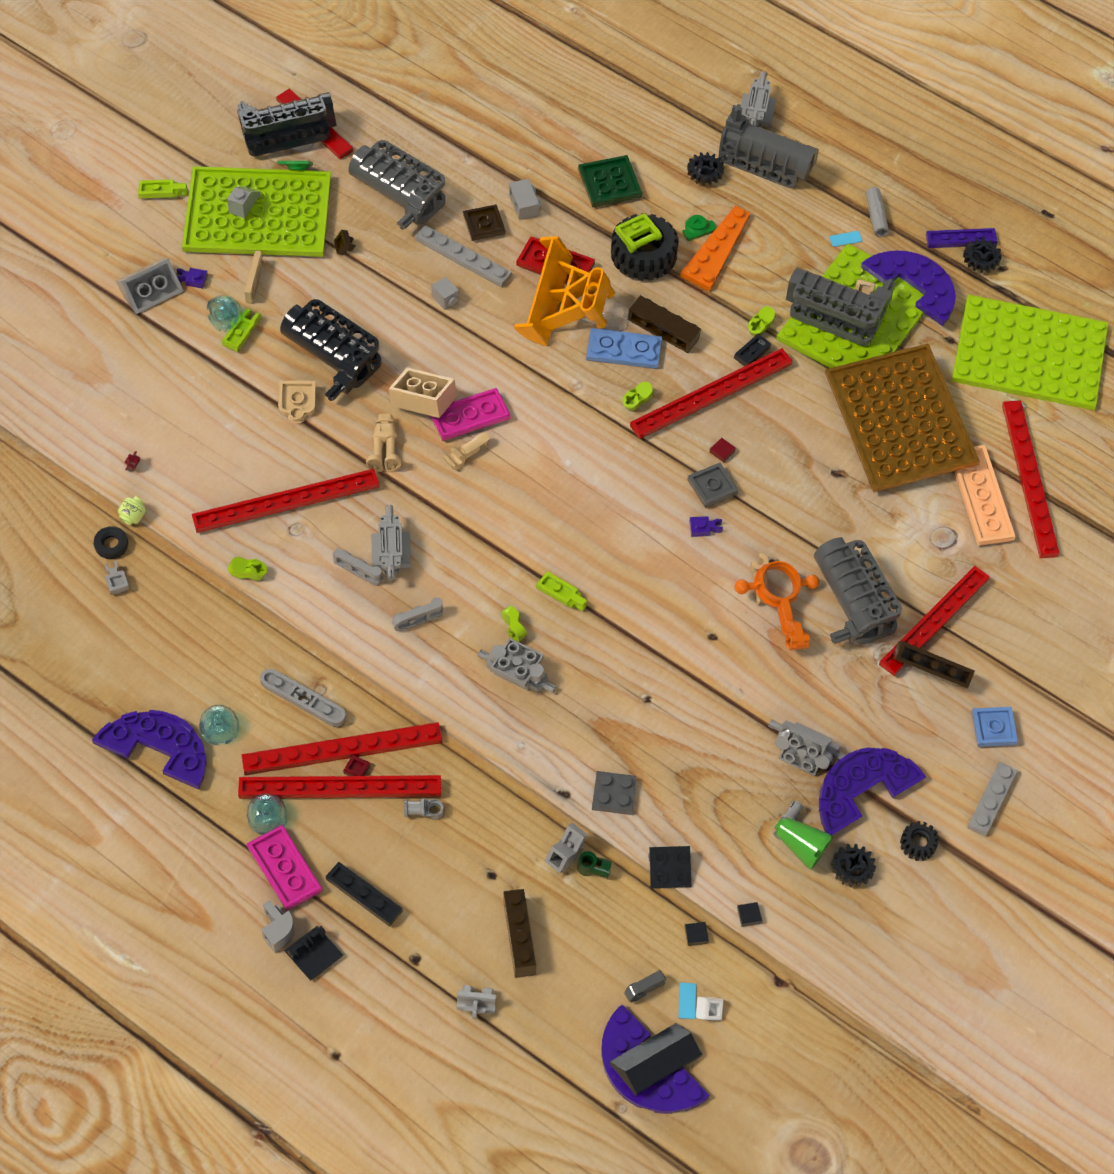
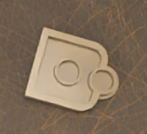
(297, 400)

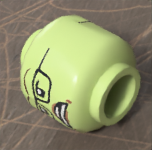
(131, 510)

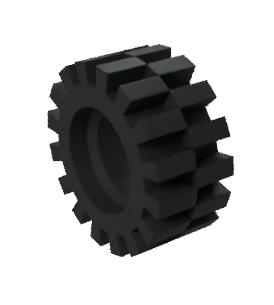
(916, 851)

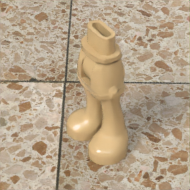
(384, 434)

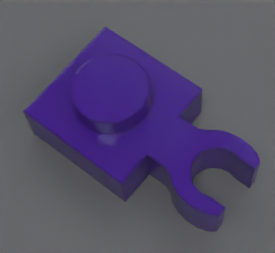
(193, 278)
(702, 526)

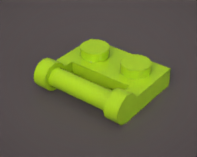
(635, 228)

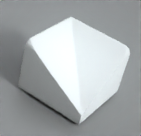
(709, 1008)

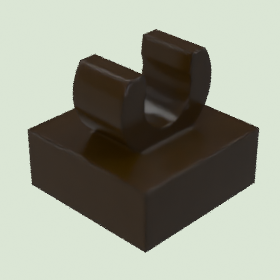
(343, 242)

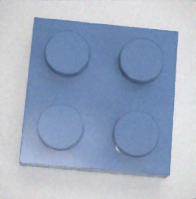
(994, 726)

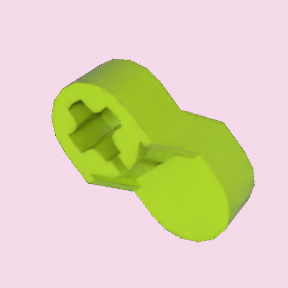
(761, 321)
(637, 396)
(245, 568)
(511, 617)

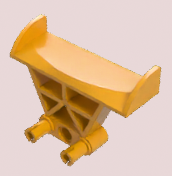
(550, 292)

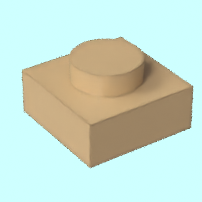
(865, 286)

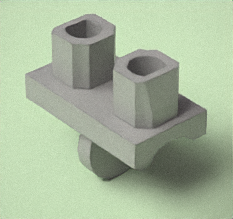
(476, 1002)

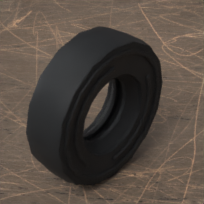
(110, 553)

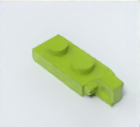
(161, 189)
(561, 591)

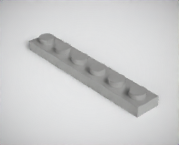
(463, 256)

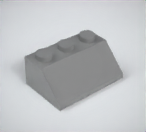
(150, 285)

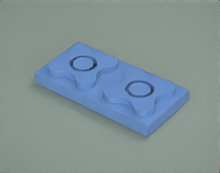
(624, 348)

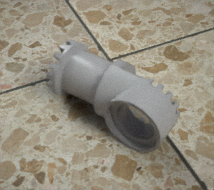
(422, 808)

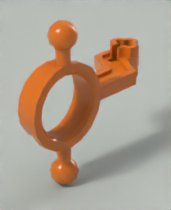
(791, 628)

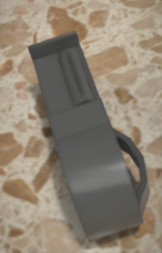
(641, 988)

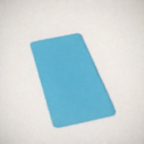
(843, 239)
(687, 1000)

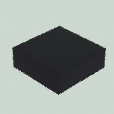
(749, 914)
(696, 933)

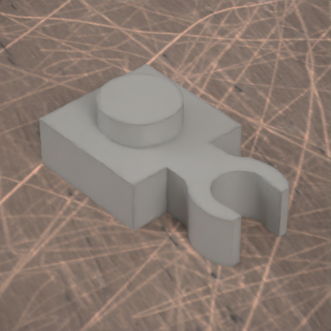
(116, 580)

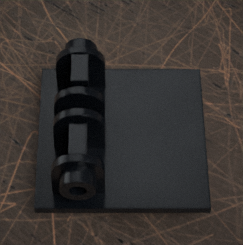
(670, 867)
(313, 952)

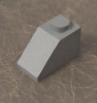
(242, 200)

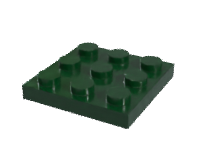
(609, 181)

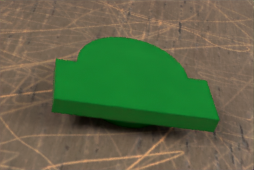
(296, 165)
(698, 226)

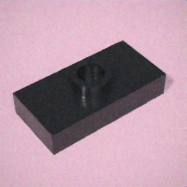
(752, 350)

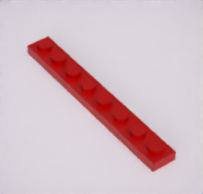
(938, 615)

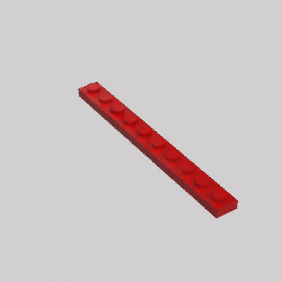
(710, 393)
(1030, 479)
(284, 500)
(341, 748)
(341, 786)

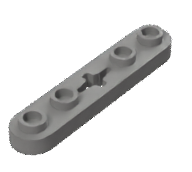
(289, 691)

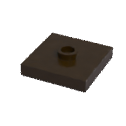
(484, 222)

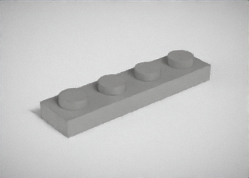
(992, 799)

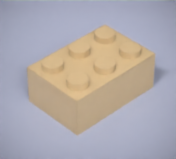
(423, 392)

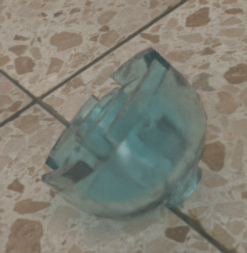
(224, 312)
(219, 725)
(266, 813)

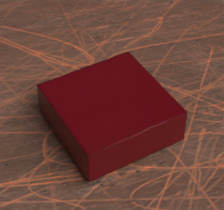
(722, 449)
(356, 767)

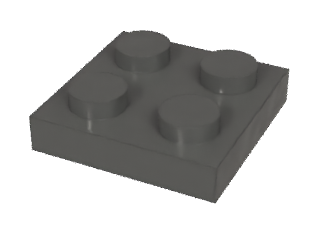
(712, 485)
(614, 793)

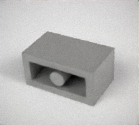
(524, 199)

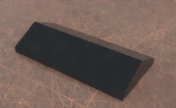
(656, 1058)

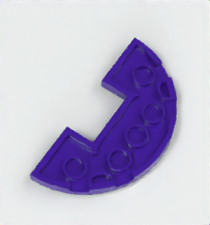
(922, 275)
(161, 733)
(857, 774)
(669, 1095)

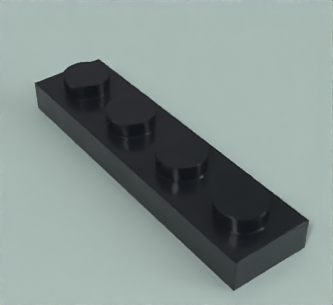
(364, 894)

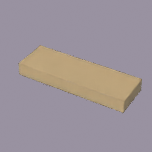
(253, 277)

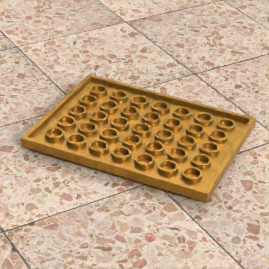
(901, 417)

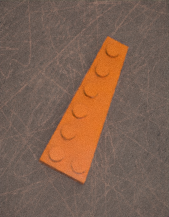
(711, 257)

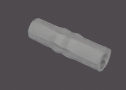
(877, 212)

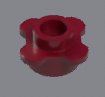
(132, 461)

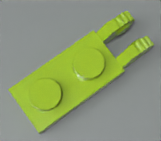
(238, 334)

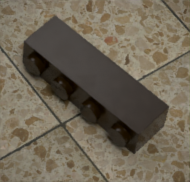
(664, 324)
(933, 665)
(519, 933)

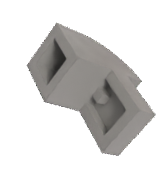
(568, 849)
(280, 929)

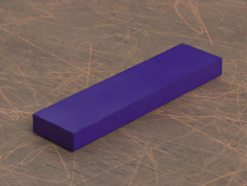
(959, 238)

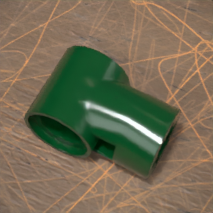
(590, 857)

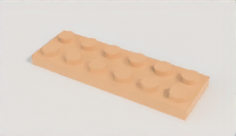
(984, 501)

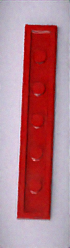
(335, 143)

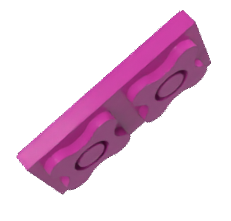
(471, 414)
(284, 867)

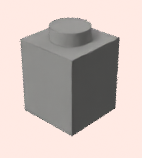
(445, 293)

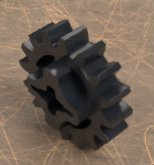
(705, 168)
(982, 255)
(860, 872)

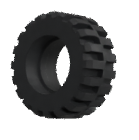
(647, 264)

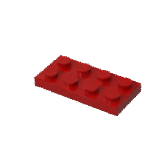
(535, 253)

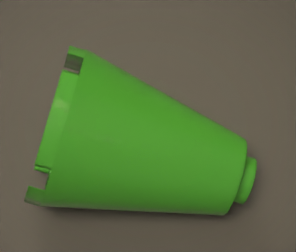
(803, 840)

